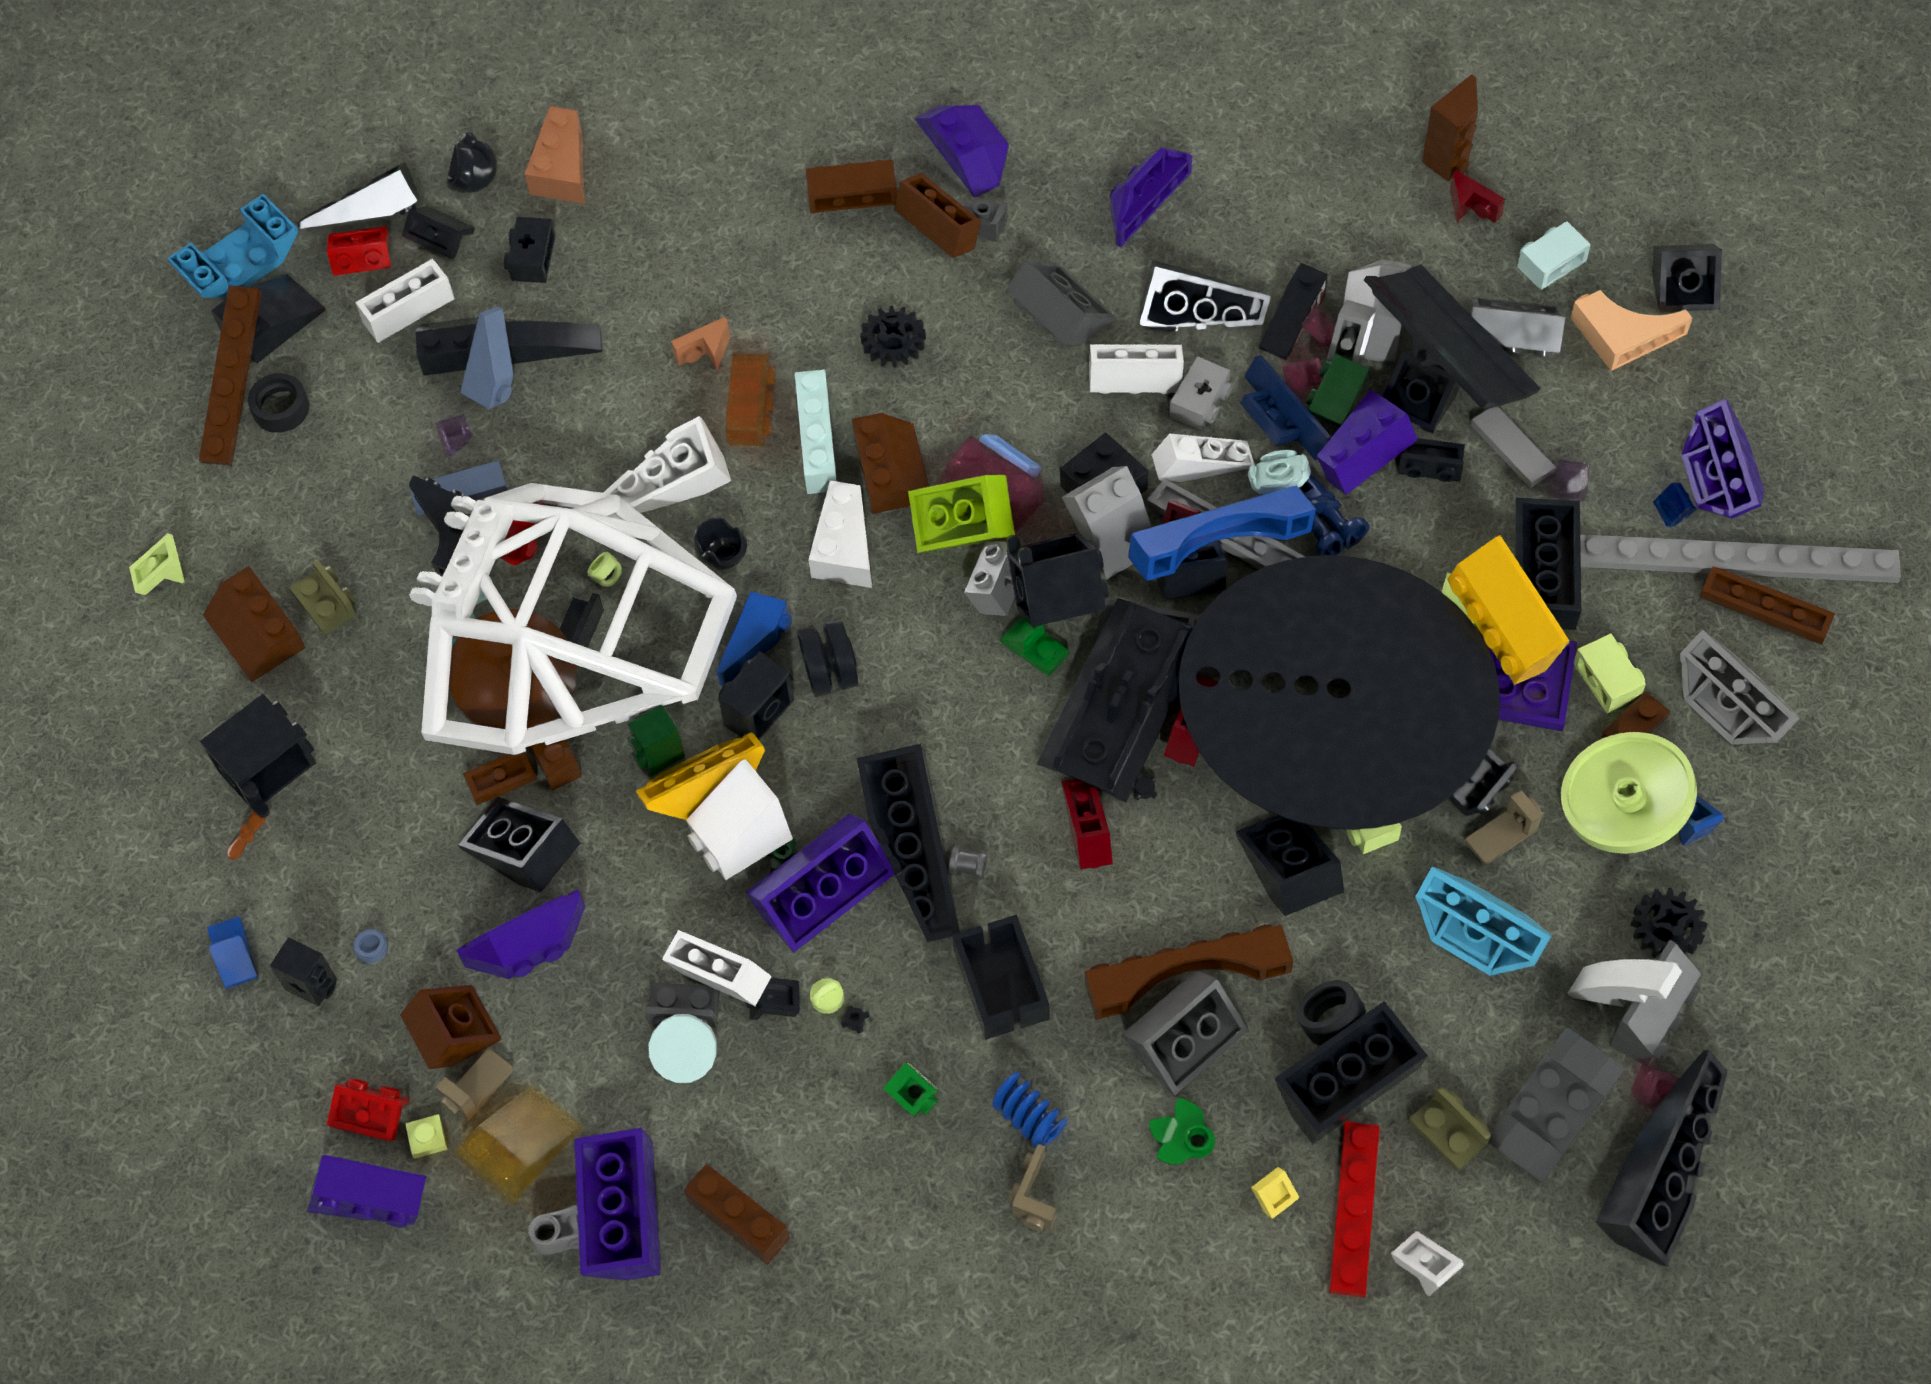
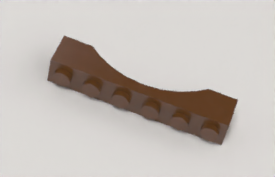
(1254, 954)

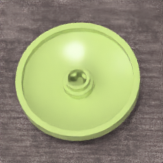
(1629, 792)

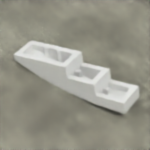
(1625, 980)

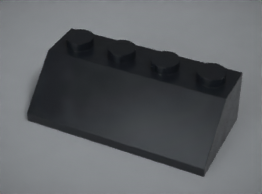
(1551, 553)
(1349, 1072)

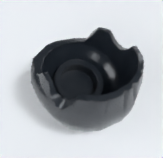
(719, 543)

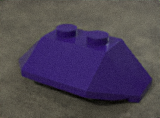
(968, 144)
(1146, 190)
(1721, 463)
(527, 939)

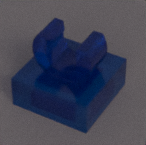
(1674, 504)

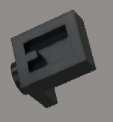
(778, 998)

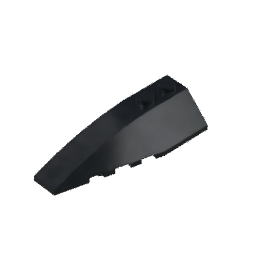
(447, 344)
(908, 828)
(1656, 1179)

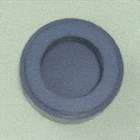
(370, 946)

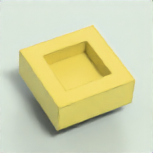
(1275, 1192)

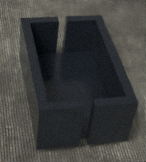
(1001, 977)

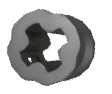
(968, 862)

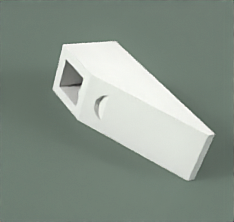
(1197, 457)

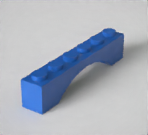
(1272, 515)

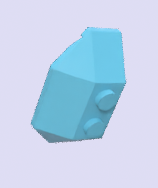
(1478, 925)

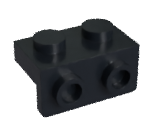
(1433, 460)
(1479, 791)

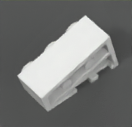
(840, 538)

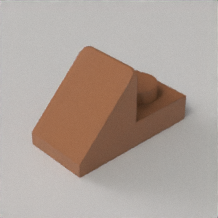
(708, 340)

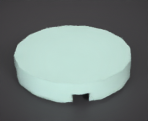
(1279, 471)
(682, 1048)

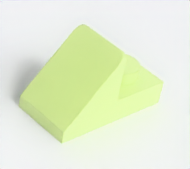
(156, 565)

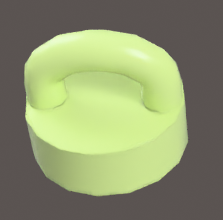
(602, 567)
(826, 995)

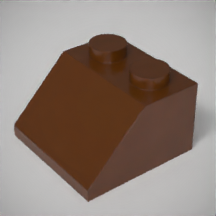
(449, 1025)

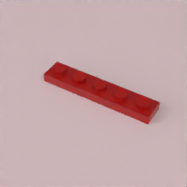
(1354, 1209)

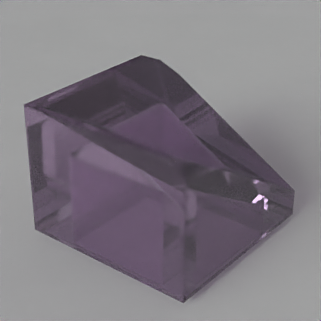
(453, 434)
(1571, 480)

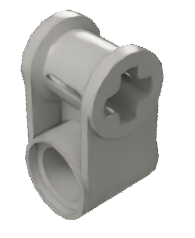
(564, 1225)

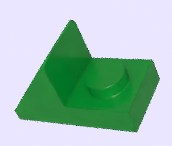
(1035, 646)

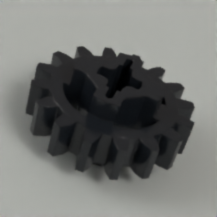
(893, 336)
(1675, 912)

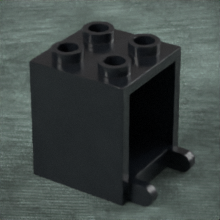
(1056, 578)
(259, 752)

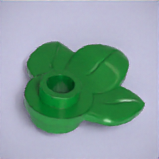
(1178, 1131)

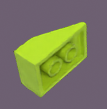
(961, 513)

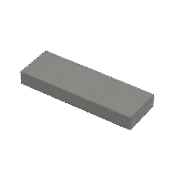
(1513, 446)

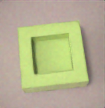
(426, 1136)

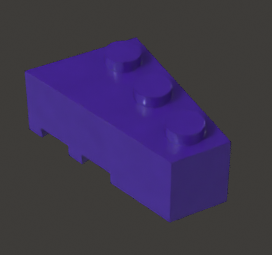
(1366, 442)
(366, 1192)

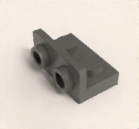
(682, 999)

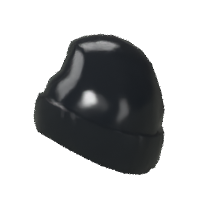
(471, 165)

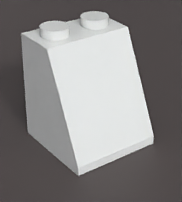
(738, 822)

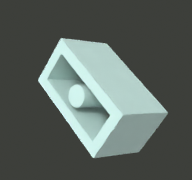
(1553, 255)

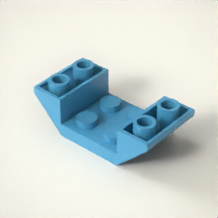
(240, 256)

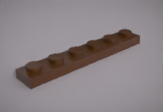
(230, 375)

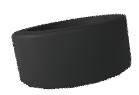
(284, 420)
(1322, 999)

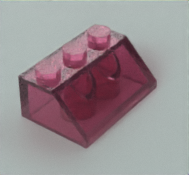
(977, 459)

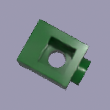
(899, 1089)

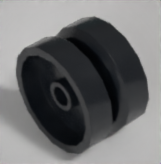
(832, 656)

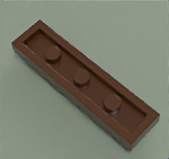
(1767, 605)

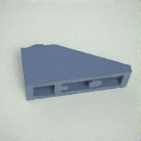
(489, 363)

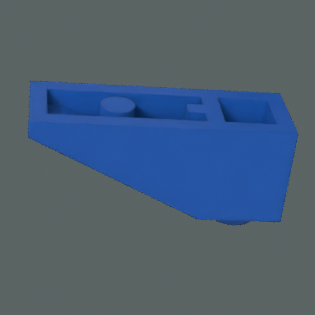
(756, 631)

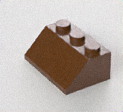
(1452, 130)
(888, 460)
(252, 624)

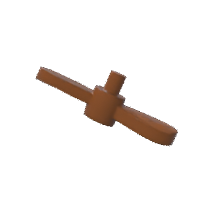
(246, 836)

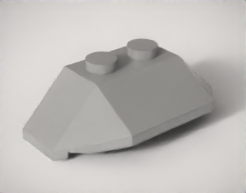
(1385, 328)
(1732, 695)

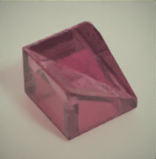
(1320, 326)
(1303, 375)
(1652, 1085)

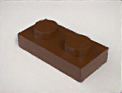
(1641, 716)
(499, 777)

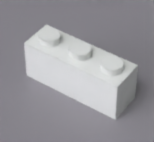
(405, 300)
(1135, 368)
(716, 967)

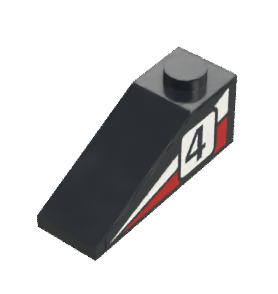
(1300, 297)

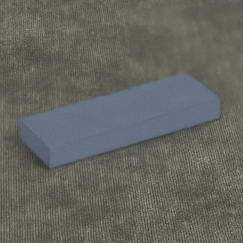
(472, 482)

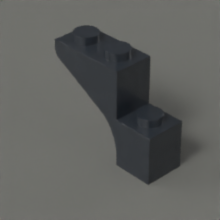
(435, 504)

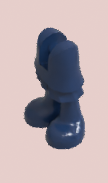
(1347, 532)

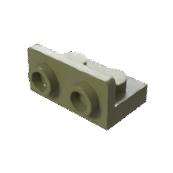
(323, 598)
(1451, 1128)

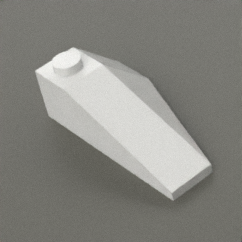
(676, 471)

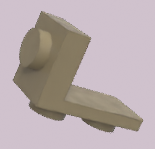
(1506, 830)
(475, 1086)
(1032, 1212)

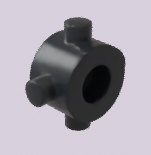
(1145, 788)
(855, 1019)

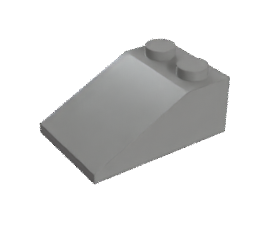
(1107, 514)

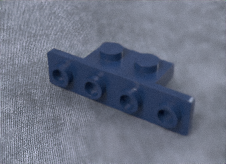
(1280, 410)

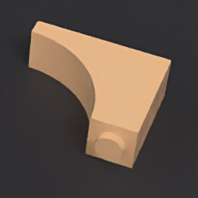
(1623, 334)

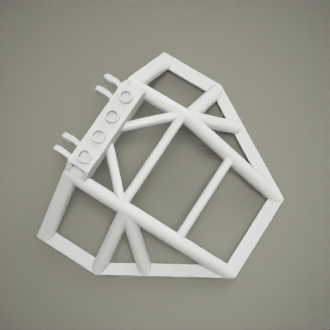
(469, 575)

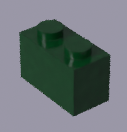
(1337, 390)
(655, 741)

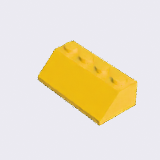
(1508, 611)

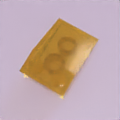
(517, 1143)

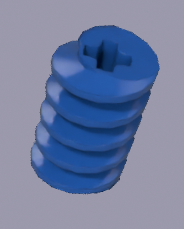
(1026, 1112)

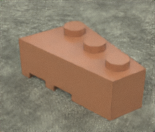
(558, 158)

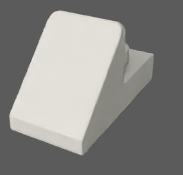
(1426, 1261)

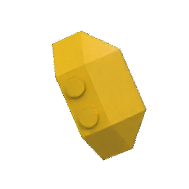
(689, 783)

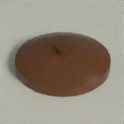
(482, 676)

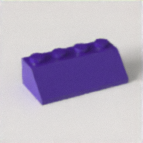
(821, 881)
(617, 1205)

